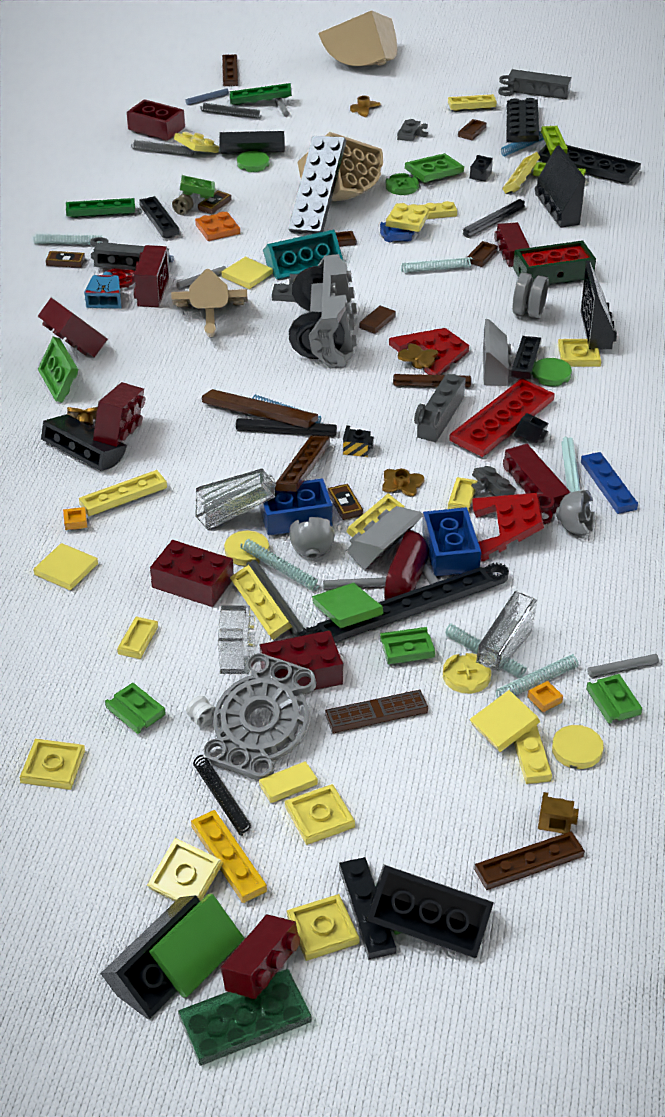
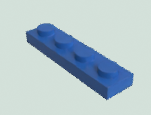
(609, 483)

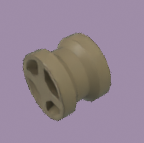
(182, 204)

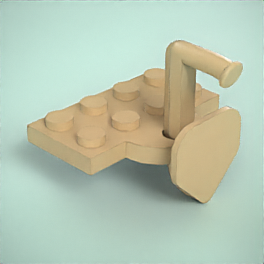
(209, 293)

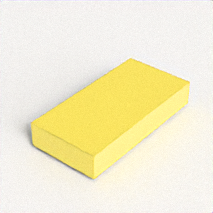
(462, 494)
(137, 637)
(288, 782)

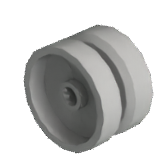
(530, 295)

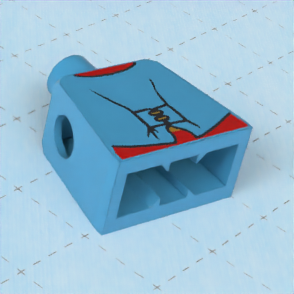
(103, 291)

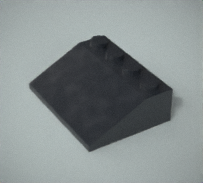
(561, 189)
(596, 313)

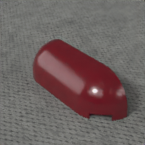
(406, 565)

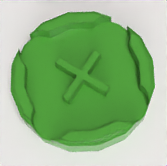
(253, 161)
(402, 184)
(552, 371)

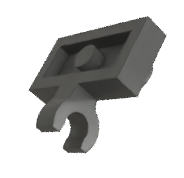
(411, 129)
(283, 291)
(491, 480)

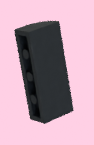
(252, 141)
(77, 440)

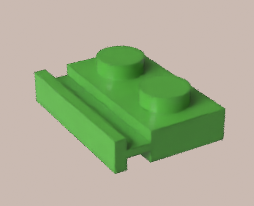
(407, 645)
(614, 698)
(135, 707)

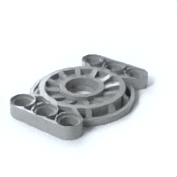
(256, 692)

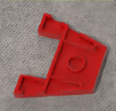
(448, 345)
(517, 519)

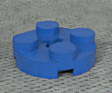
(395, 234)

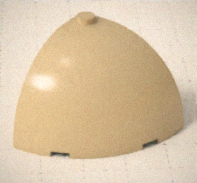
(362, 40)
(358, 168)

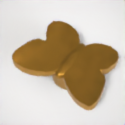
(363, 105)
(418, 357)
(85, 416)
(402, 480)

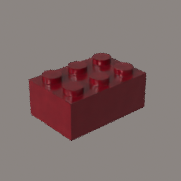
(155, 119)
(151, 276)
(72, 327)
(119, 414)
(192, 573)
(312, 652)

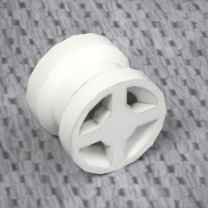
(201, 711)

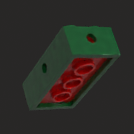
(558, 261)

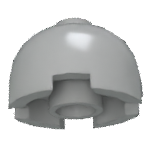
(576, 513)
(312, 537)

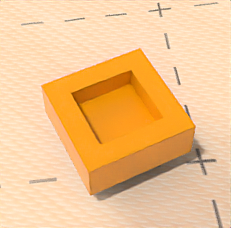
(75, 518)
(545, 696)

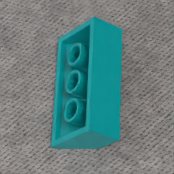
(300, 253)

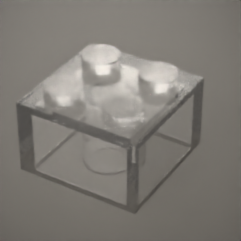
(235, 638)

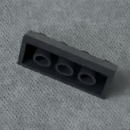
(429, 911)
(136, 974)

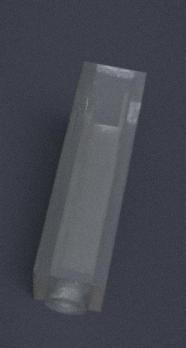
(232, 496)
(507, 631)

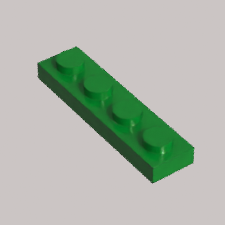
(260, 93)
(100, 207)

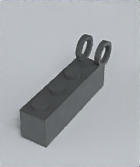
(535, 84)
(115, 255)
(437, 413)

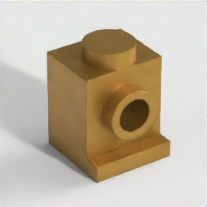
(557, 814)

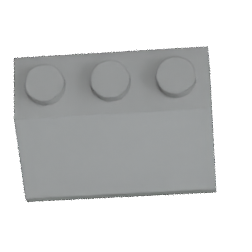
(496, 356)
(382, 535)

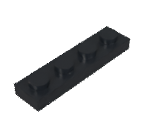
(159, 217)
(526, 357)
(360, 890)

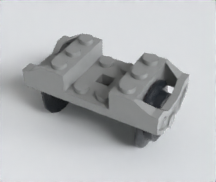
(328, 326)

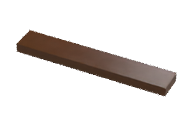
(260, 408)
(302, 464)

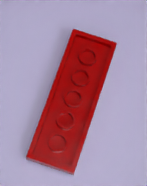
(501, 417)

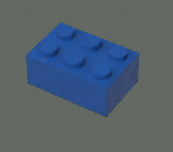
(288, 506)
(451, 541)

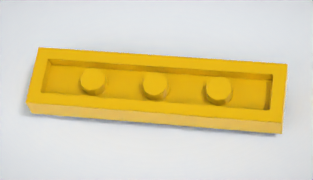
(236, 865)

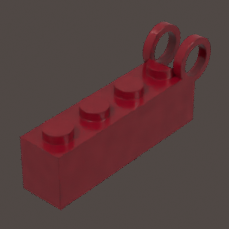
(535, 477)

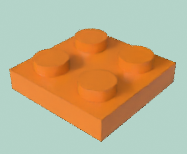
(217, 226)

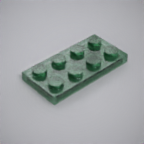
(237, 1022)

